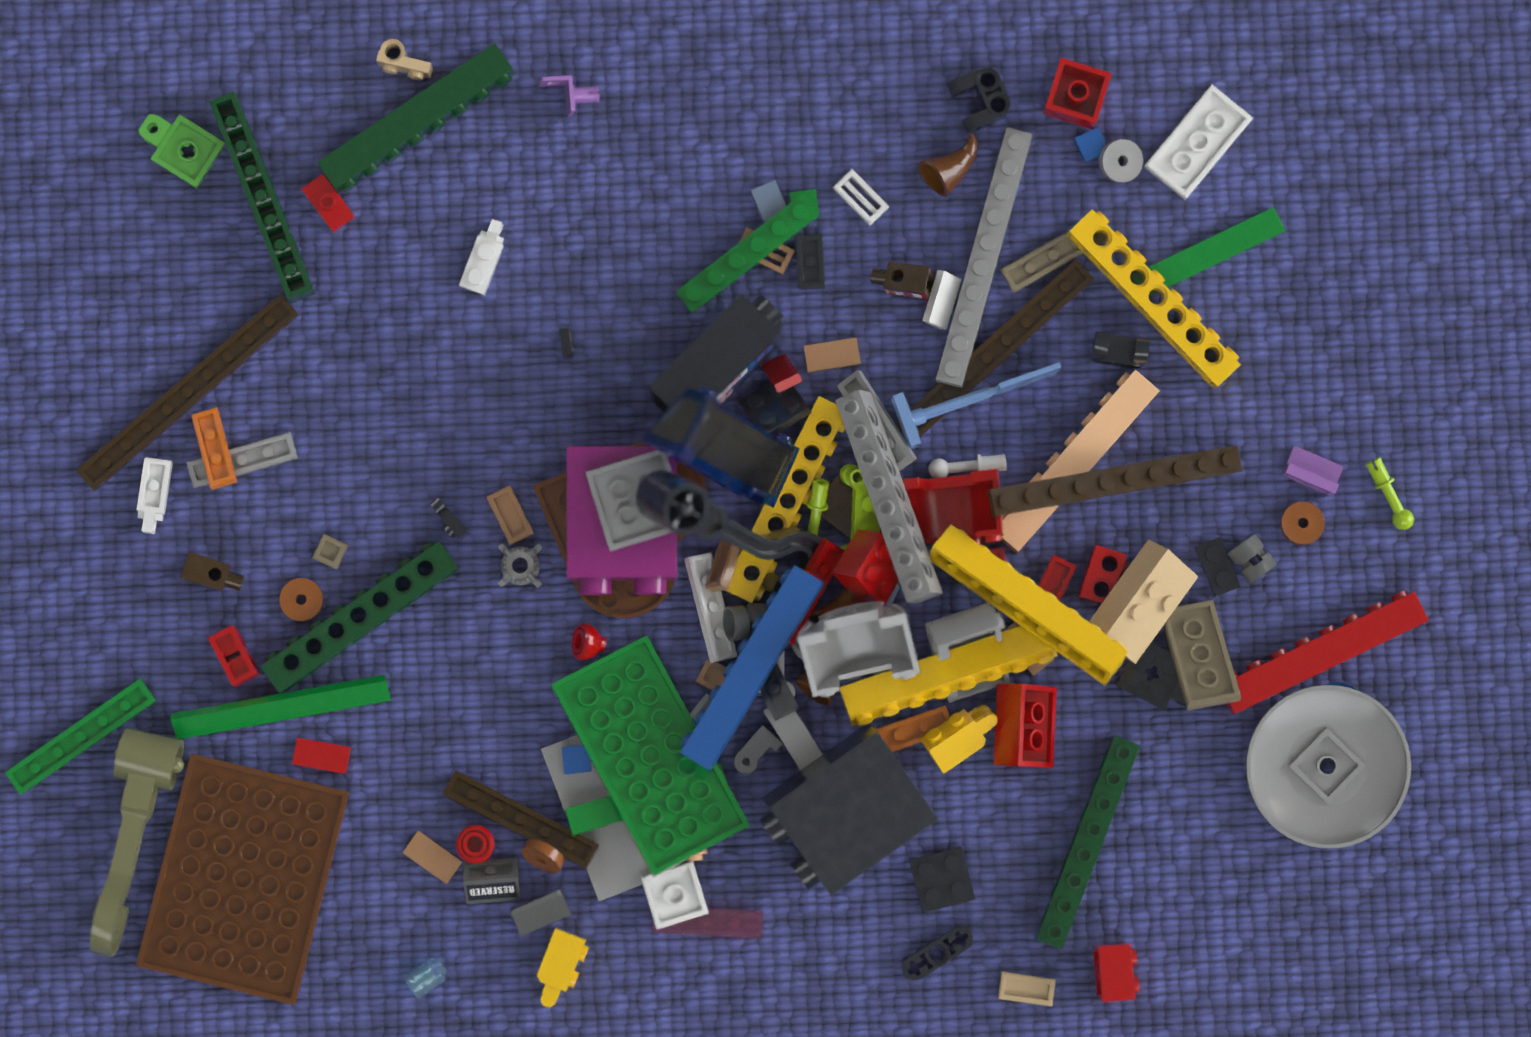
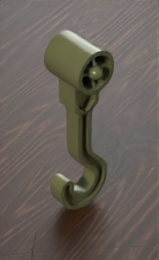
(146, 764)

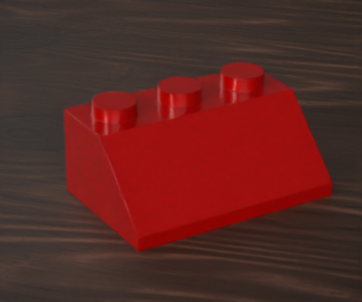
(1025, 725)

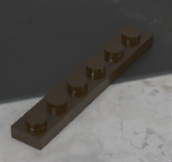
(519, 819)

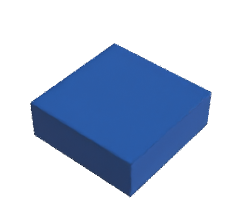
(1090, 144)
(575, 760)

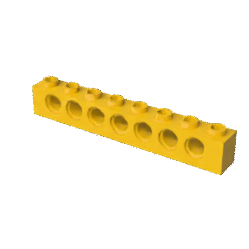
(1156, 314)
(822, 412)

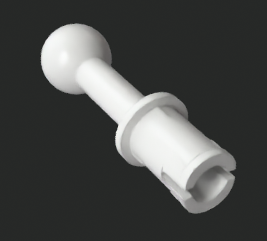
(940, 468)

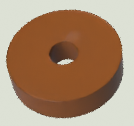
(1314, 520)
(313, 603)
(543, 856)

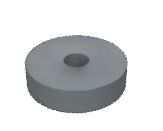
(1132, 160)

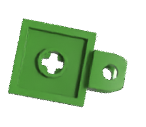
(172, 138)

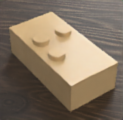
(1144, 598)

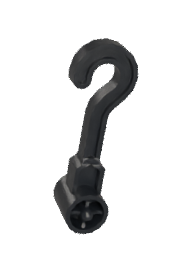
(687, 510)

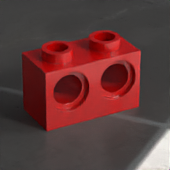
(1096, 574)
(234, 656)

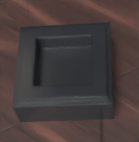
(566, 343)

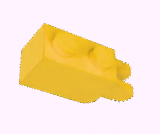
(958, 737)
(559, 965)

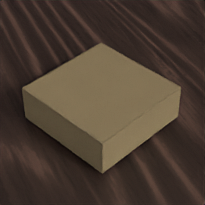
(330, 551)

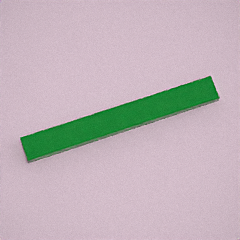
(280, 707)

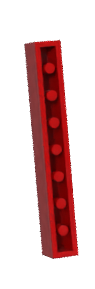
(1328, 649)

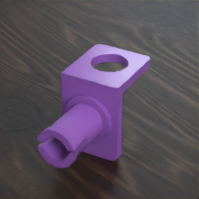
(573, 94)

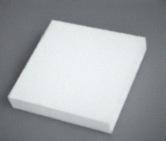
(675, 895)

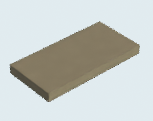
(1201, 656)

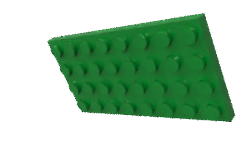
(633, 735)

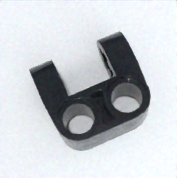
(986, 96)
(1120, 350)

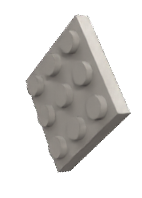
(615, 498)

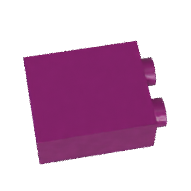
(588, 552)

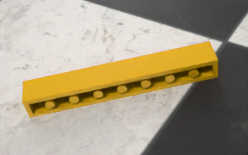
(1028, 604)
(937, 679)

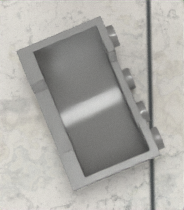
(963, 629)
(857, 643)

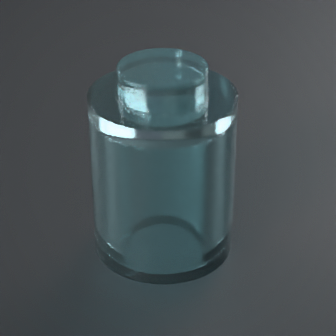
(426, 977)

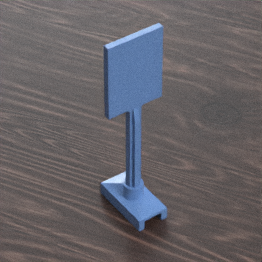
(910, 419)

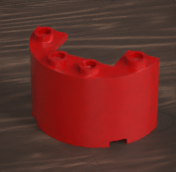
(956, 502)

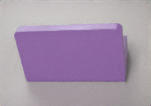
(1312, 471)

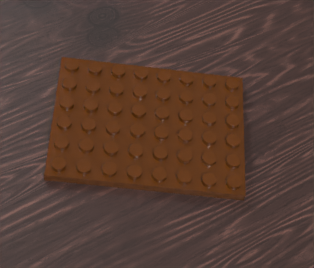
(243, 879)

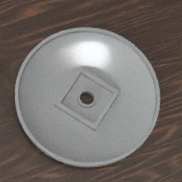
(1368, 773)

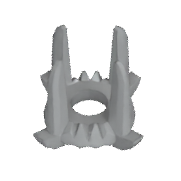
(526, 577)

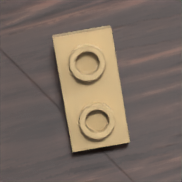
(415, 68)

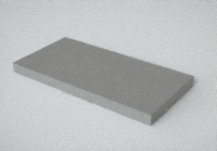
(617, 861)

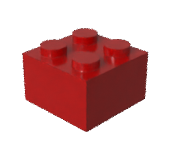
(1077, 93)
(867, 568)
(1115, 972)

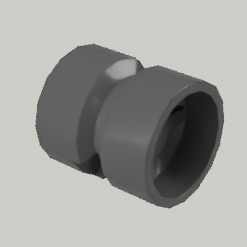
(1246, 550)
(739, 620)

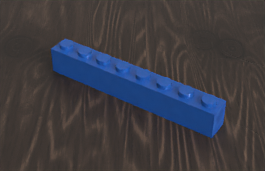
(752, 667)

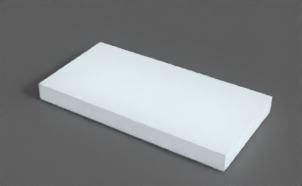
(1198, 142)

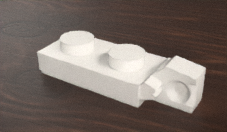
(483, 259)
(153, 492)

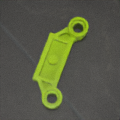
(863, 513)

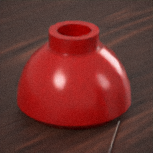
(587, 642)
(475, 844)

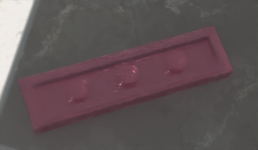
(720, 923)

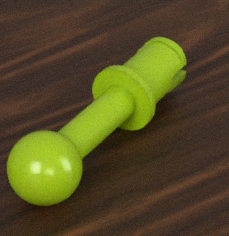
(817, 504)
(1402, 518)

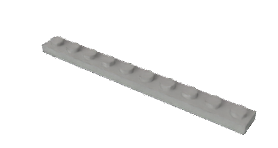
(984, 258)

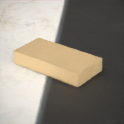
(1026, 988)

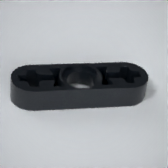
(950, 935)

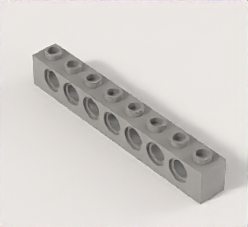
(888, 496)

